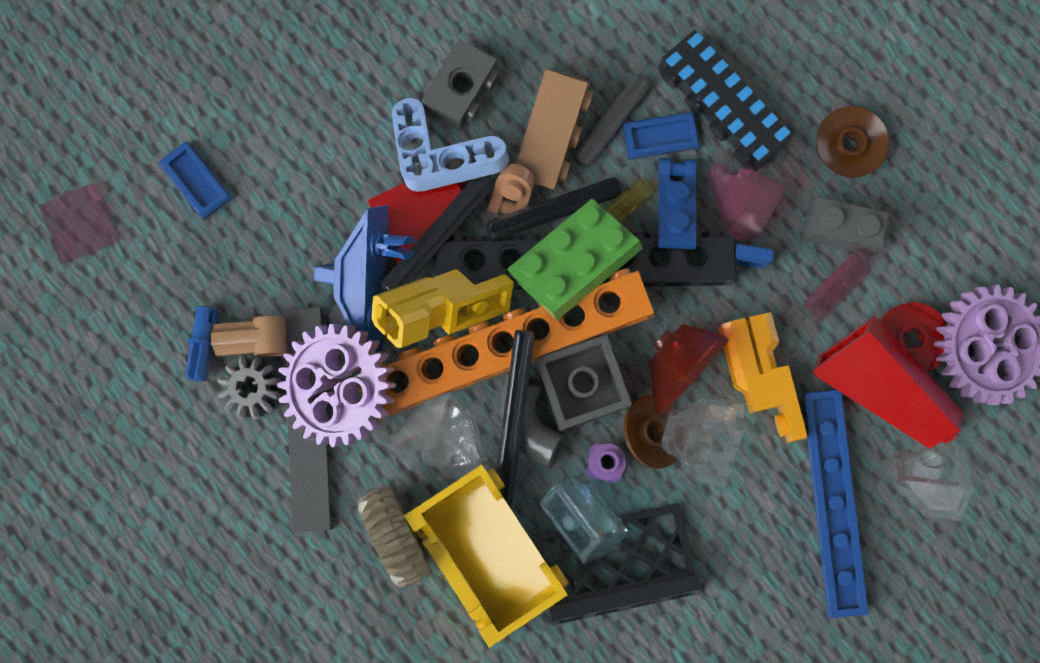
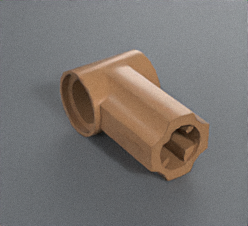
(262, 337)

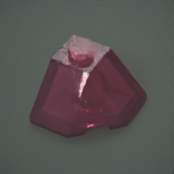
(743, 200)

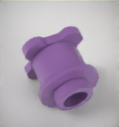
(595, 469)

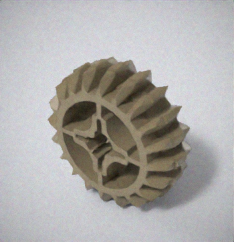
(393, 536)

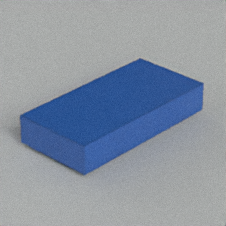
(660, 136)
(195, 180)

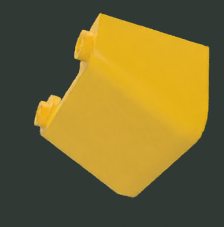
(487, 555)

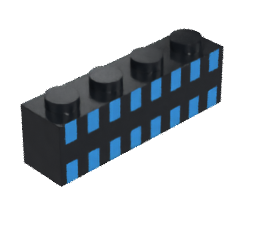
(724, 101)

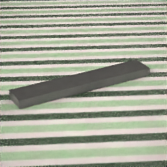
(307, 460)

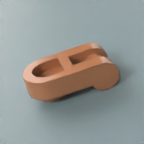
(515, 184)

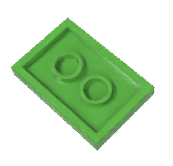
(574, 259)

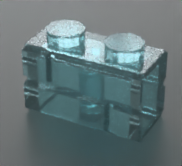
(583, 517)

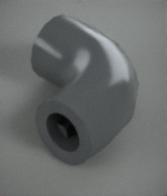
(537, 440)

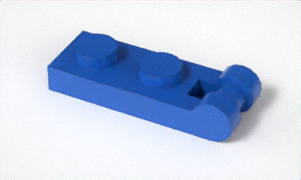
(677, 204)

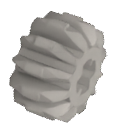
(253, 400)

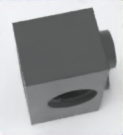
(462, 63)

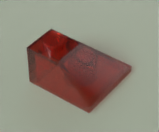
(680, 362)

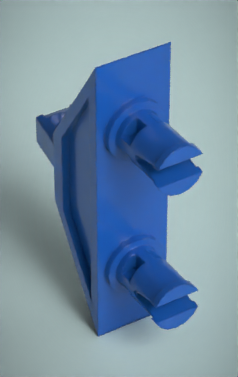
(361, 269)

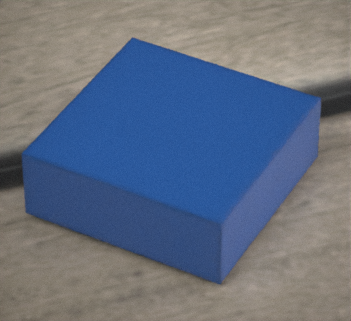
(752, 256)

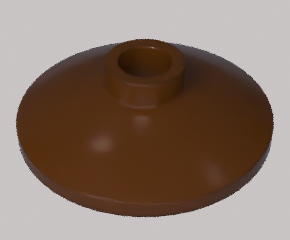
(861, 127)
(645, 431)

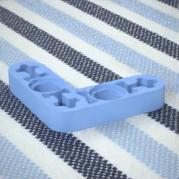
(435, 160)

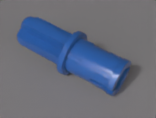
(200, 344)

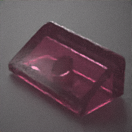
(837, 286)

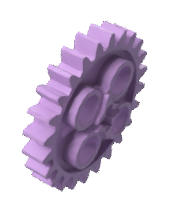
(991, 345)
(350, 415)

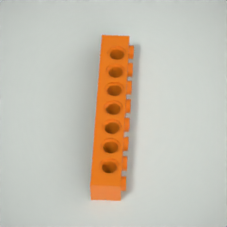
(633, 309)

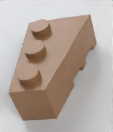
(554, 126)

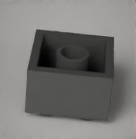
(582, 383)

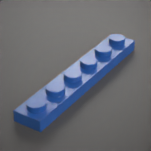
(834, 504)

